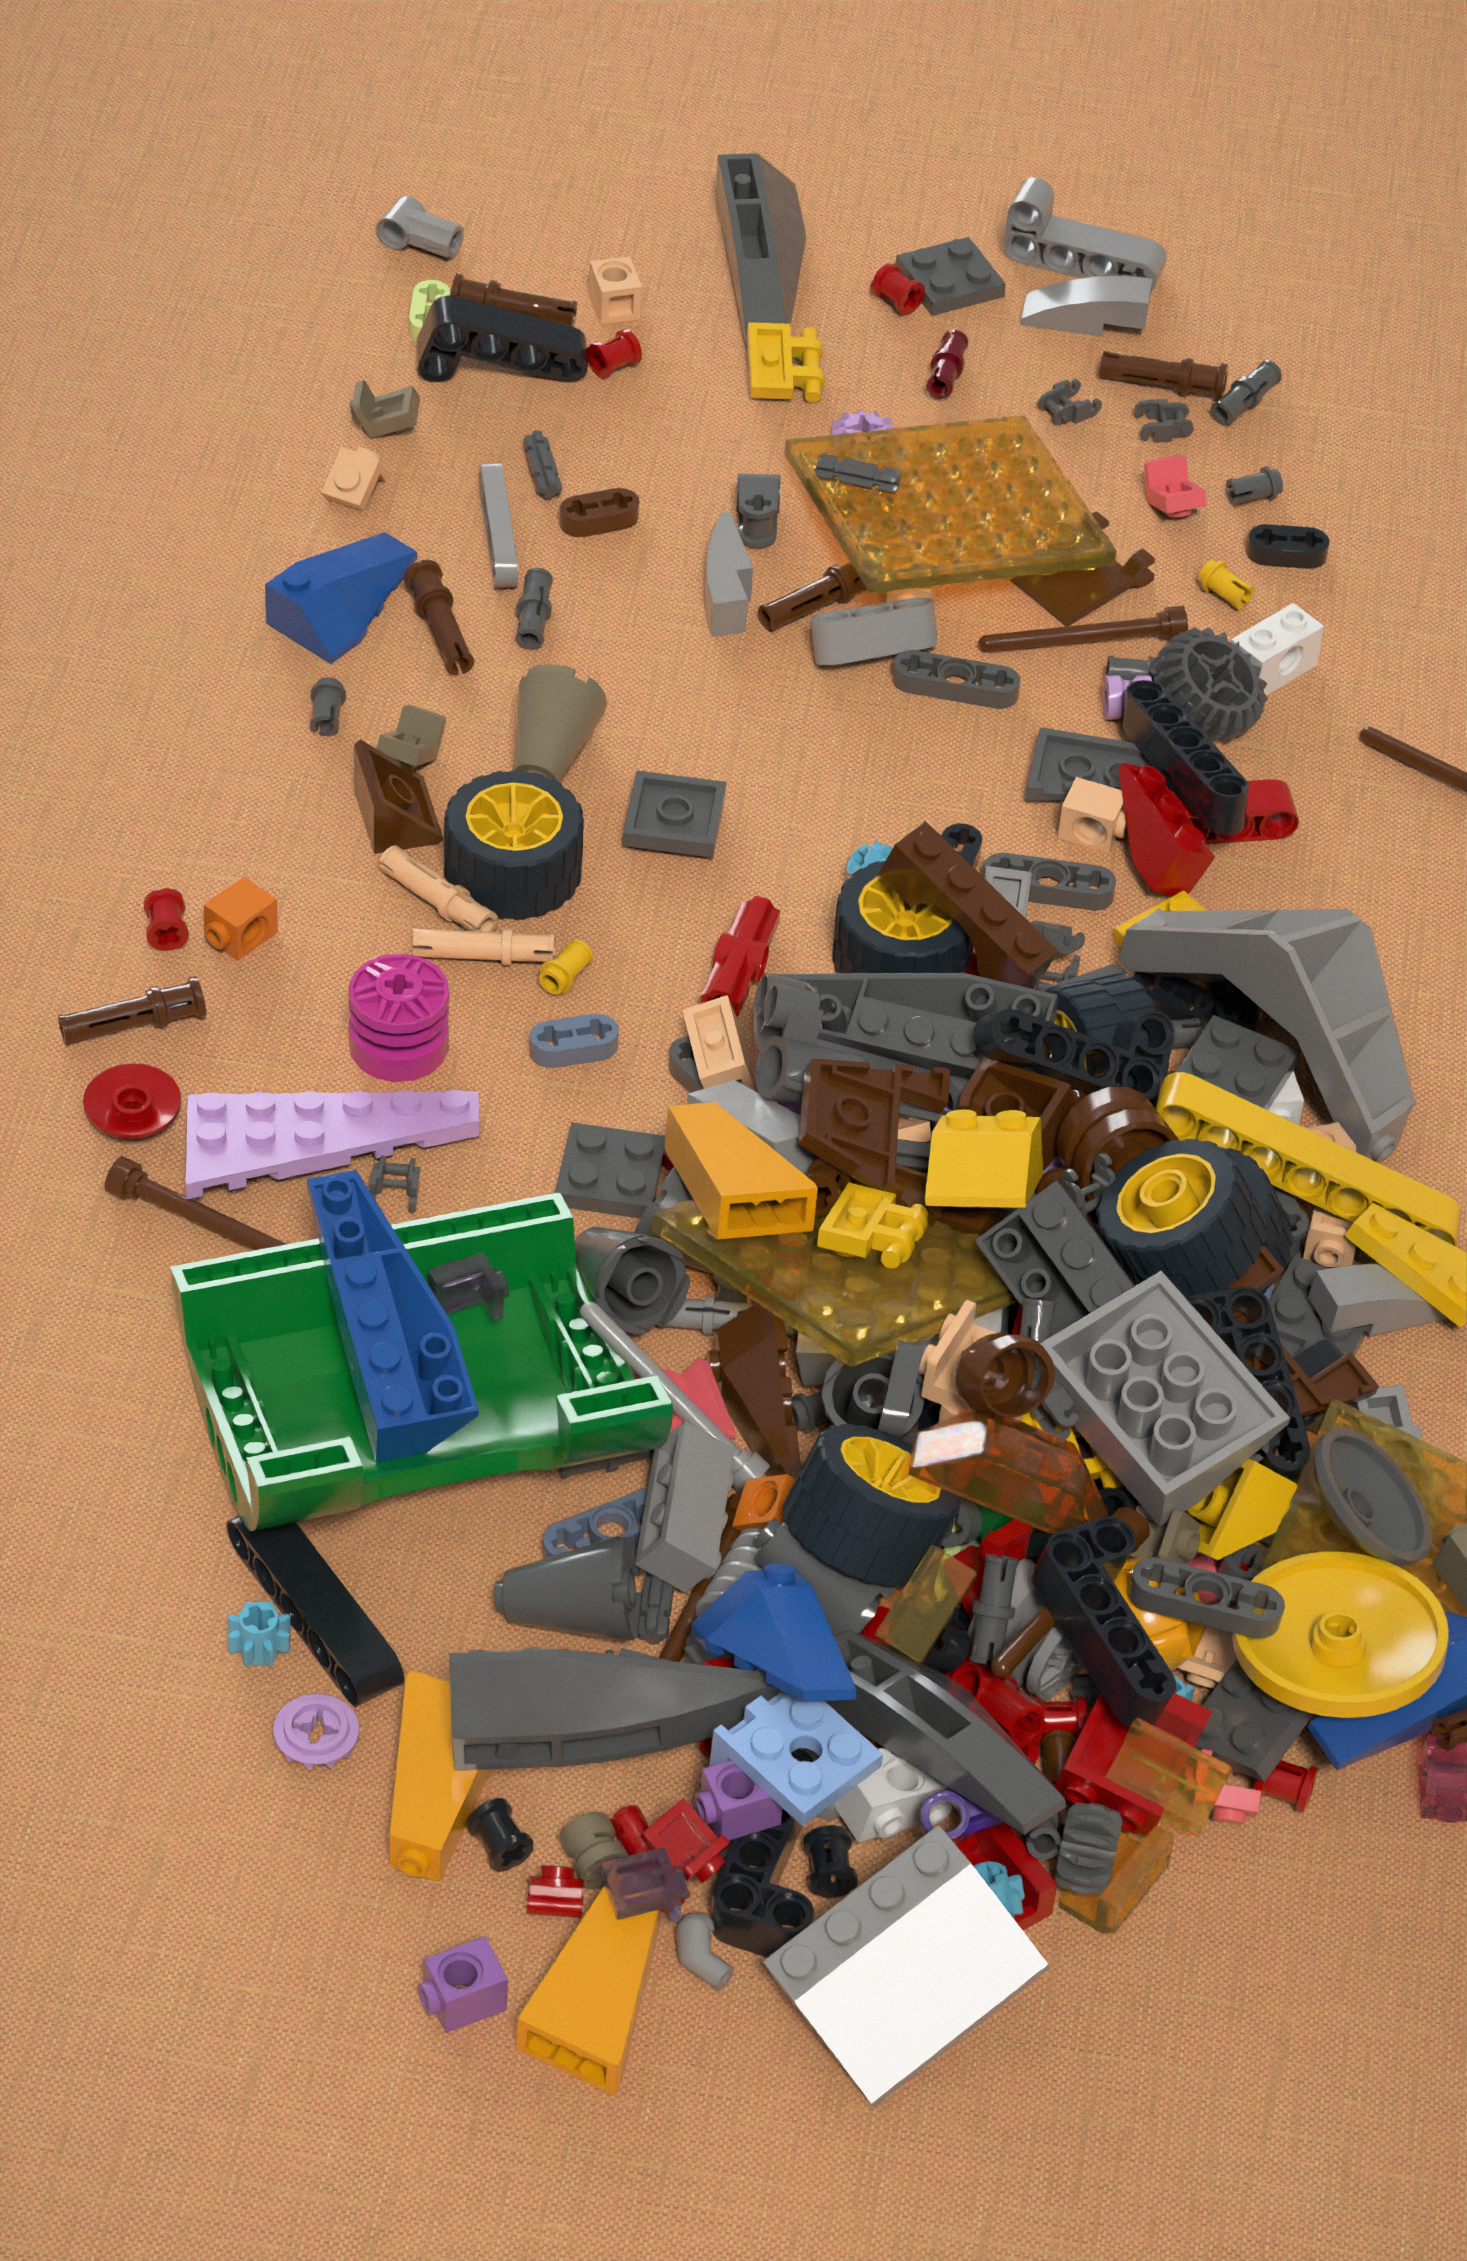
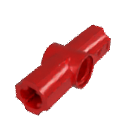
(742, 953)
(1003, 1700)

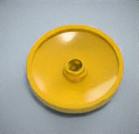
(1350, 1638)

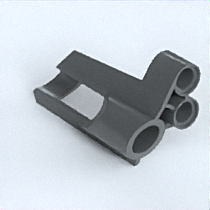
(786, 1036)

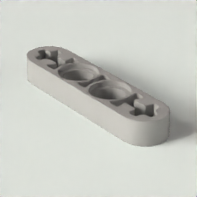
(498, 525)

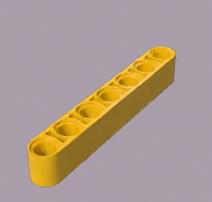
(1301, 1159)

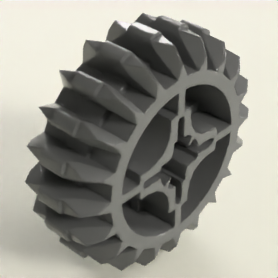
(1212, 682)

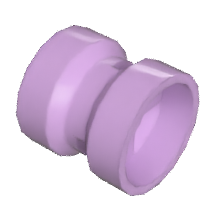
(1114, 695)

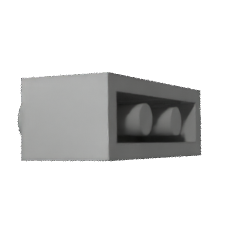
(762, 1116)
(685, 1508)

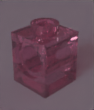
(1443, 1781)

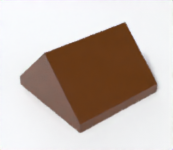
(393, 801)

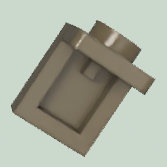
(386, 412)
(416, 737)
(1173, 1541)

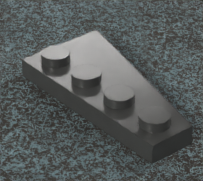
(1068, 755)

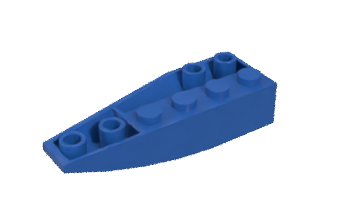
(390, 1325)

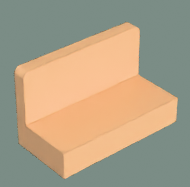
(718, 1044)

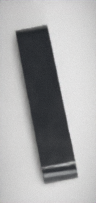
(1185, 757)
(319, 1609)

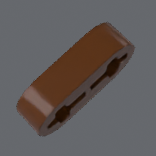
(599, 512)

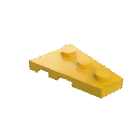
(1416, 1258)

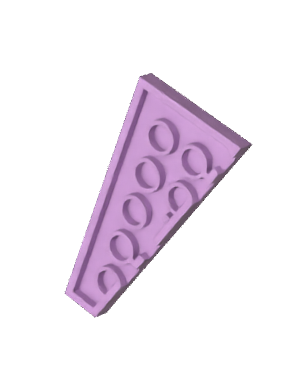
(312, 1131)

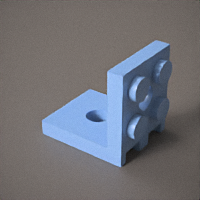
(777, 1727)

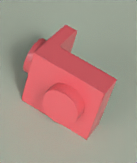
(1169, 486)
(1235, 1803)

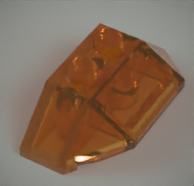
(1009, 1470)

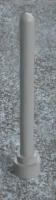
(744, 1464)

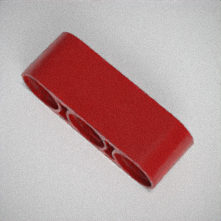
(1268, 814)

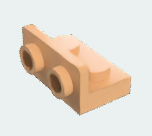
(940, 1361)

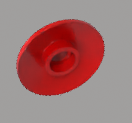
(132, 1101)

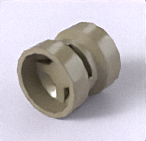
(591, 1842)

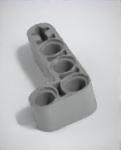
(1073, 247)

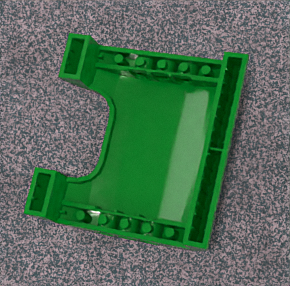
(285, 1401)

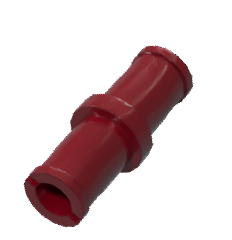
(947, 364)

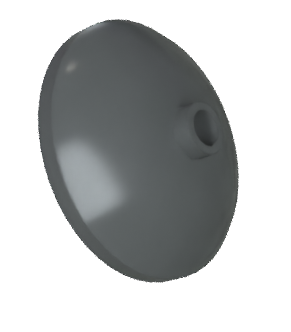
(1370, 1498)

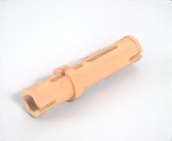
(450, 900)
(484, 945)

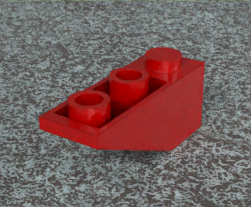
(1161, 836)

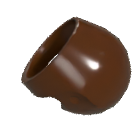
(998, 1375)

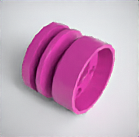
(398, 1017)

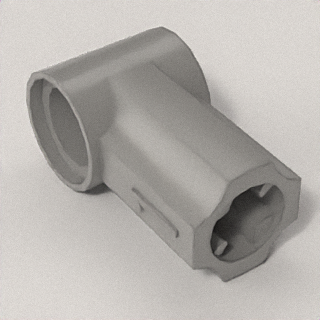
(411, 225)

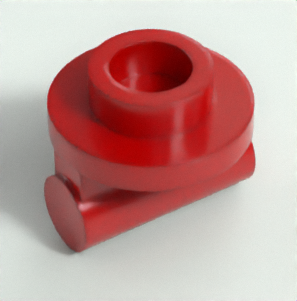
(555, 1893)

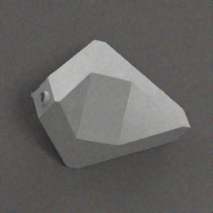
(1317, 981)

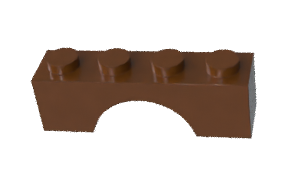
(932, 872)

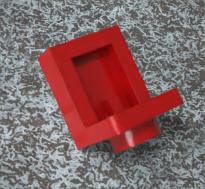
(687, 1842)

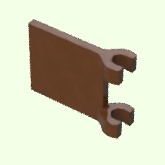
(1078, 592)

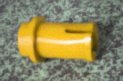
(1219, 579)
(558, 974)

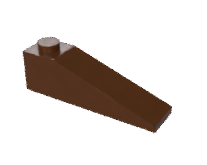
(1002, 1088)
(755, 1386)

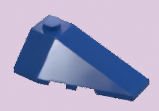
(336, 594)
(780, 1629)
(1361, 1737)

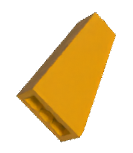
(737, 1176)
(429, 1796)
(592, 1997)

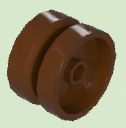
(1113, 1123)

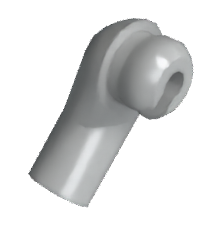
(695, 1950)

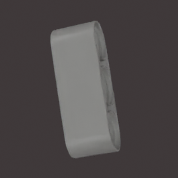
(873, 631)

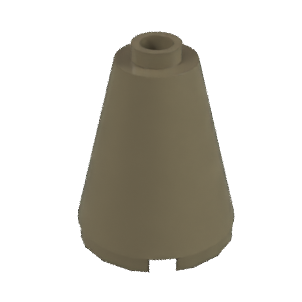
(554, 719)

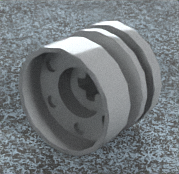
(1053, 1660)

